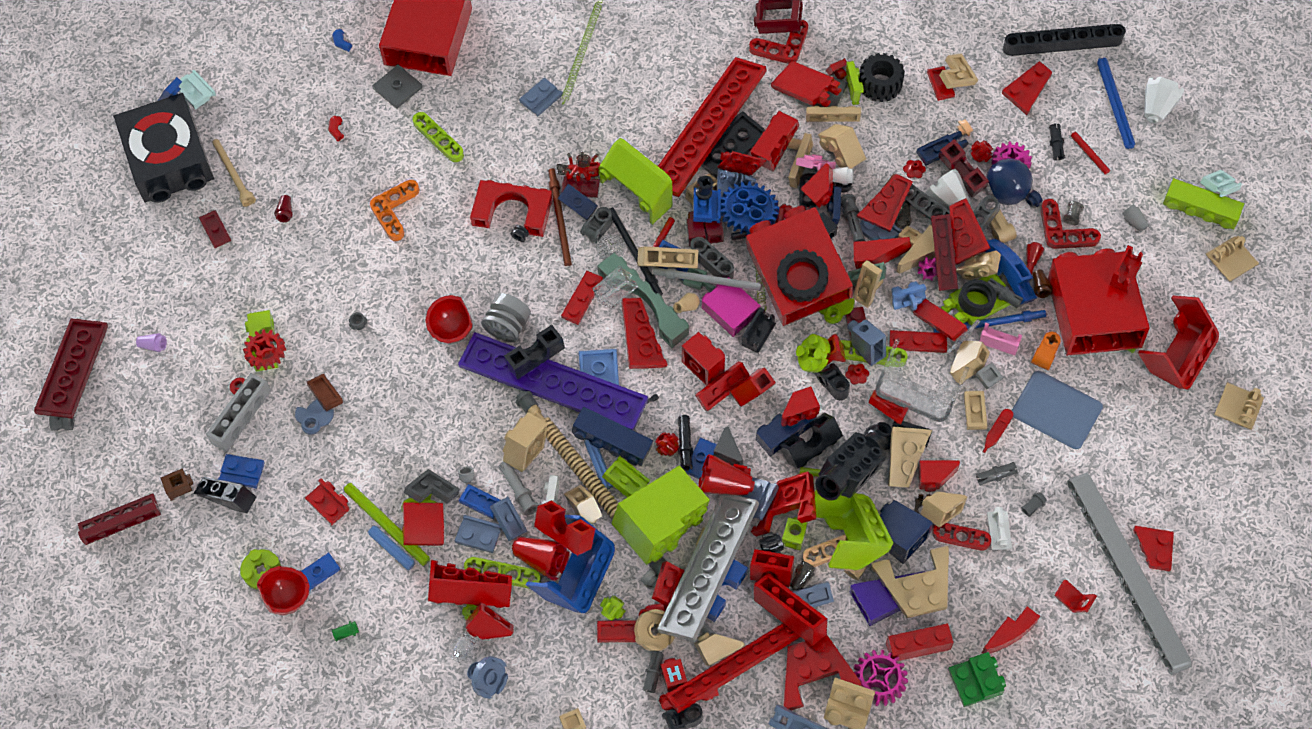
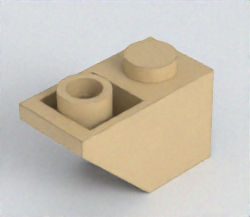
(972, 355)

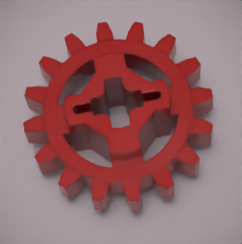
(264, 349)

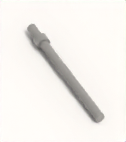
(672, 273)

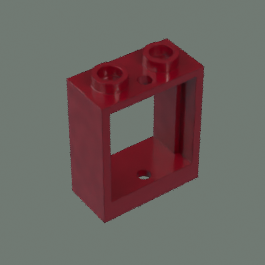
(778, 25)

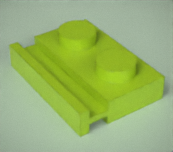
(854, 86)
(625, 477)

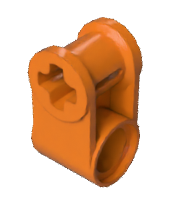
(1046, 352)

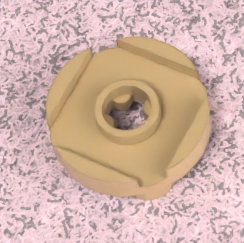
(643, 631)

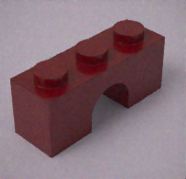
(955, 158)

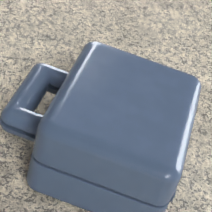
(1057, 409)

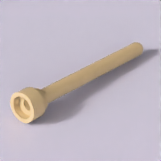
(246, 197)

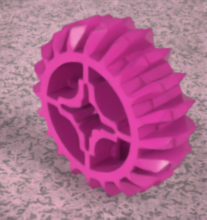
(893, 668)

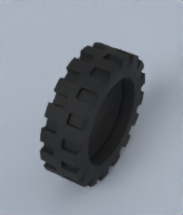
(802, 256)

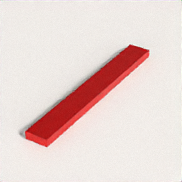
(731, 667)

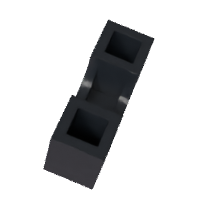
(547, 345)
(825, 433)

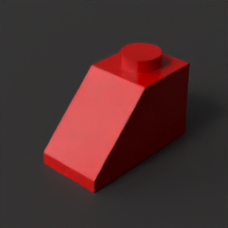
(820, 186)
(936, 473)
(488, 624)

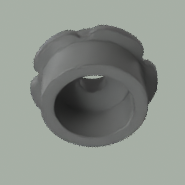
(357, 317)

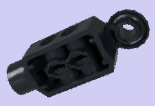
(854, 462)

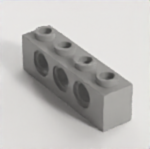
(238, 412)

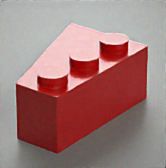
(775, 139)

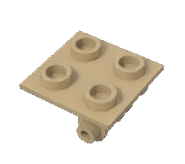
(1232, 258)
(1239, 405)

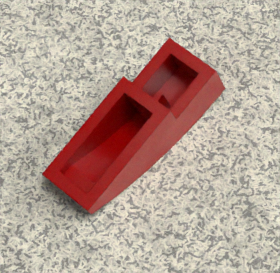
(1012, 631)

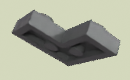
(433, 484)

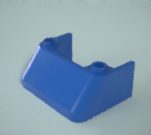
(581, 575)

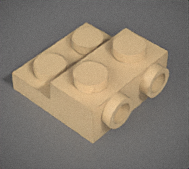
(849, 704)

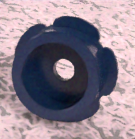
(1034, 198)

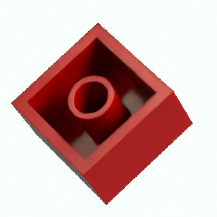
(703, 358)

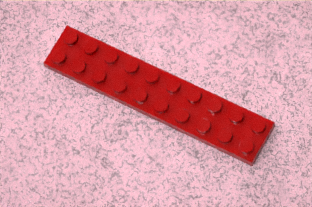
(710, 122)

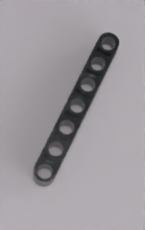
(1064, 39)

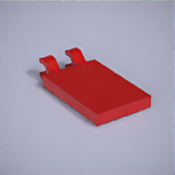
(806, 84)

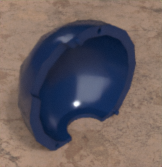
(1010, 181)

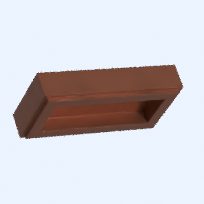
(324, 392)

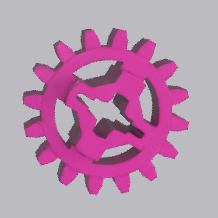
(1013, 152)

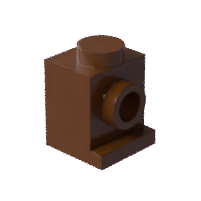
(172, 481)

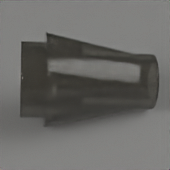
(904, 216)
(802, 575)

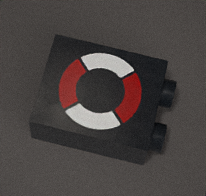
(163, 148)

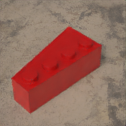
(468, 586)

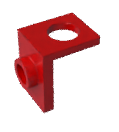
(1073, 598)

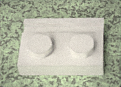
(551, 489)

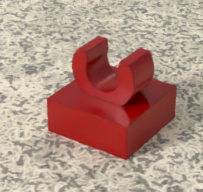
(838, 69)

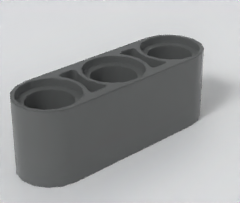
(710, 252)

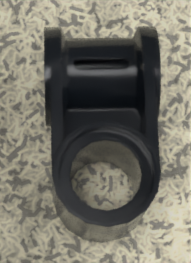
(832, 379)
(682, 719)

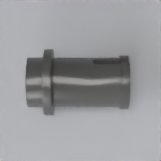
(1035, 503)

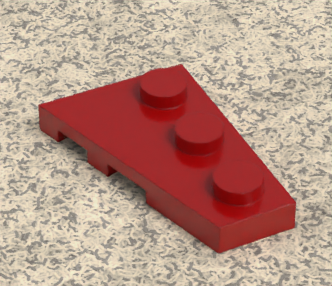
(1026, 88)
(887, 203)
(967, 233)

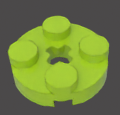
(817, 345)
(256, 559)

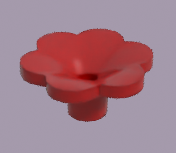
(914, 169)
(857, 374)

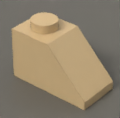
(583, 504)
(942, 507)
(716, 647)

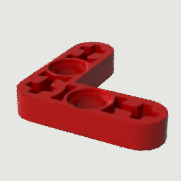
(784, 50)
(1058, 231)

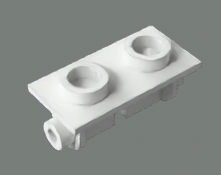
(999, 529)

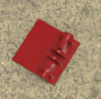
(740, 163)

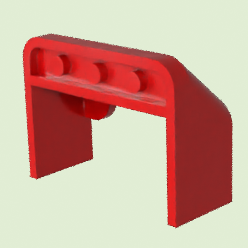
(1189, 348)

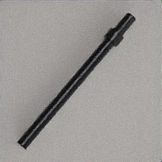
(649, 277)

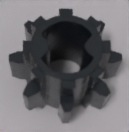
(771, 543)

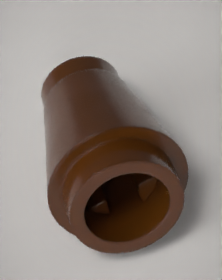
(1041, 284)

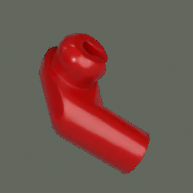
(782, 210)

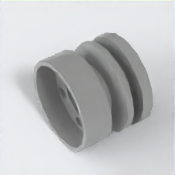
(506, 317)

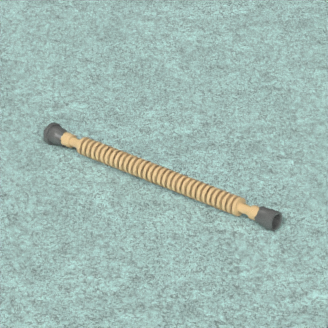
(575, 462)

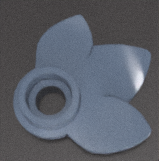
(313, 414)

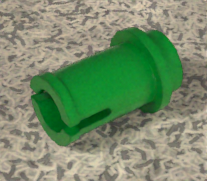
(345, 631)

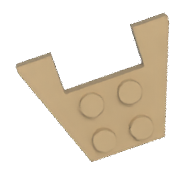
(918, 592)

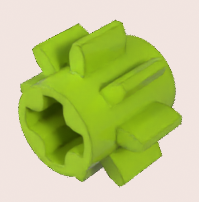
(612, 607)

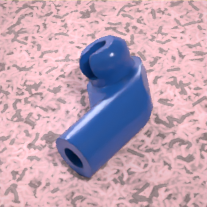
(339, 40)

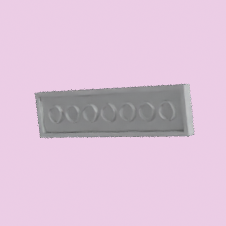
(708, 567)

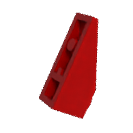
(880, 250)

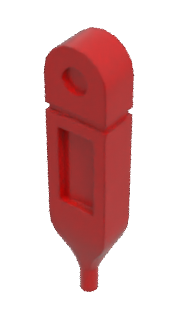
(998, 428)

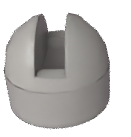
(466, 474)

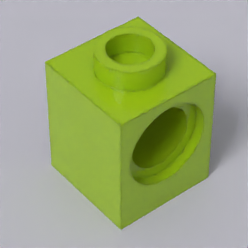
(794, 541)

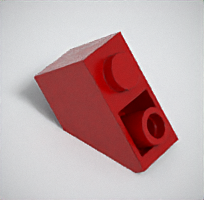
(752, 386)
(800, 406)

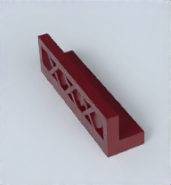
(944, 253)
(120, 521)

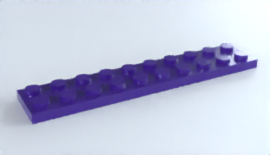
(555, 382)

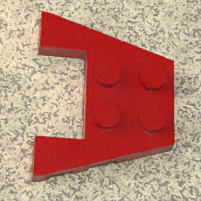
(793, 494)
(810, 664)

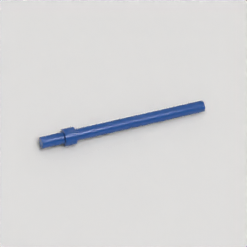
(1026, 316)

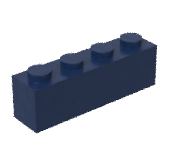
(612, 437)

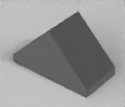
(727, 449)

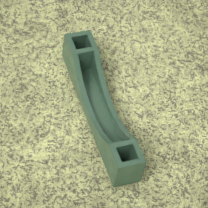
(671, 327)

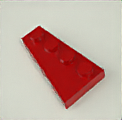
(640, 337)

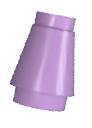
(152, 342)

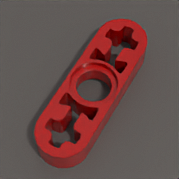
(968, 531)

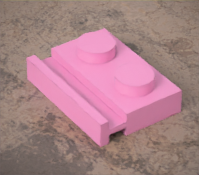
(814, 161)

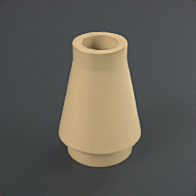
(688, 302)

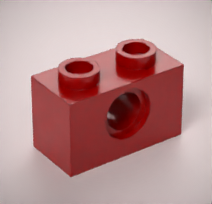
(776, 564)

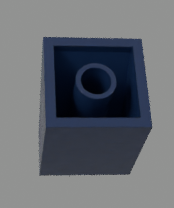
(905, 528)

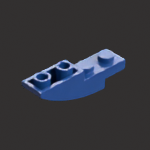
(1014, 270)

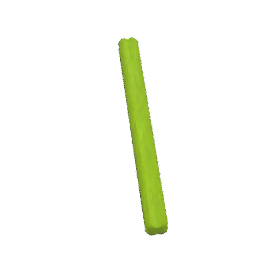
(391, 528)

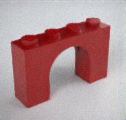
(492, 194)

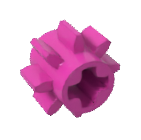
(926, 264)

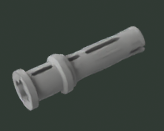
(522, 494)

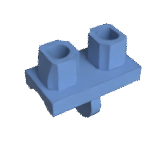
(908, 297)

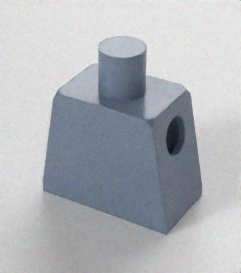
(868, 341)

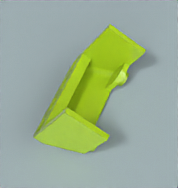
(639, 176)
(862, 526)

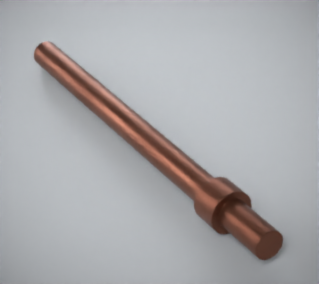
(554, 186)

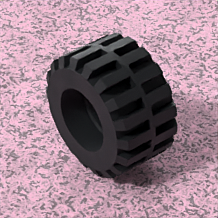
(885, 66)

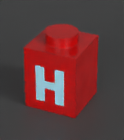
(673, 673)

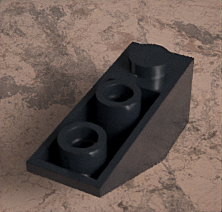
(226, 493)

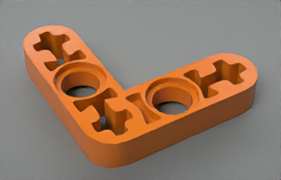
(387, 205)

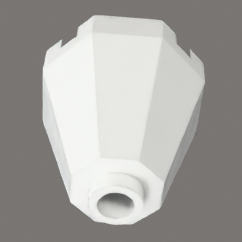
(1161, 98)
(948, 189)

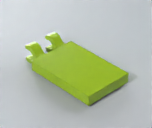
(975, 297)

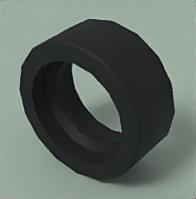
(981, 287)

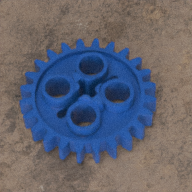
(742, 207)

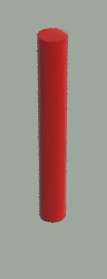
(1092, 155)
(664, 232)

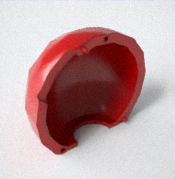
(449, 319)
(283, 590)

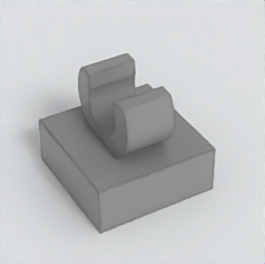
(989, 375)

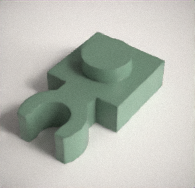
(696, 284)

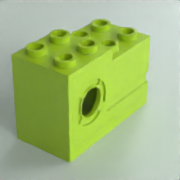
(660, 514)

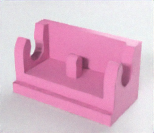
(1000, 340)

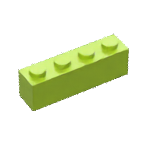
(1203, 204)

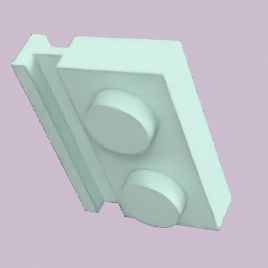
(196, 89)
(1220, 182)

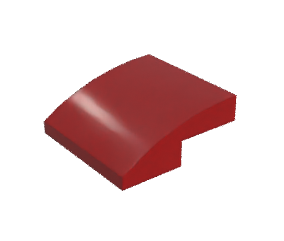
(423, 524)

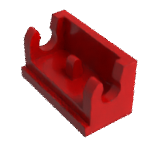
(1126, 270)

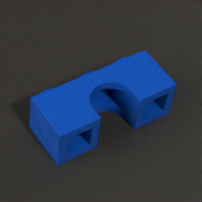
(733, 578)

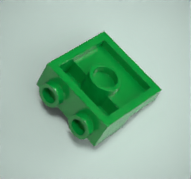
(977, 679)

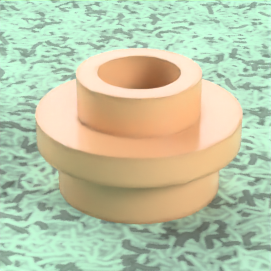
(964, 127)

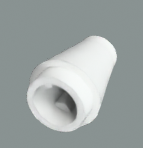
(843, 175)

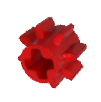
(981, 151)
(667, 444)

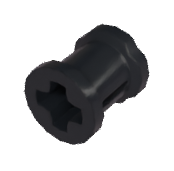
(704, 187)

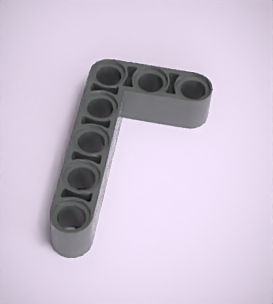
(933, 206)

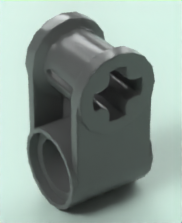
(595, 226)

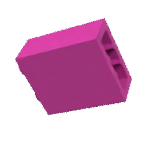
(730, 307)

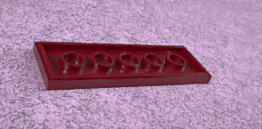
(71, 368)

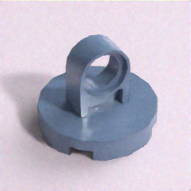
(488, 676)

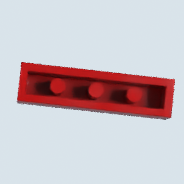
(790, 609)

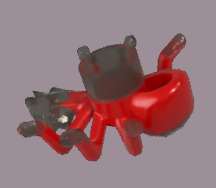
(584, 166)

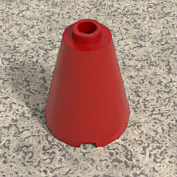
(723, 478)
(542, 555)

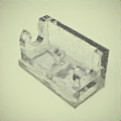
(614, 287)

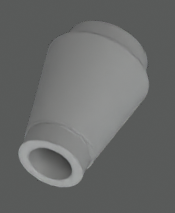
(1135, 217)

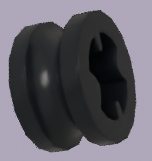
(519, 233)

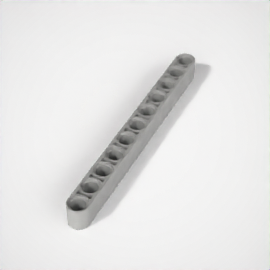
(1130, 574)

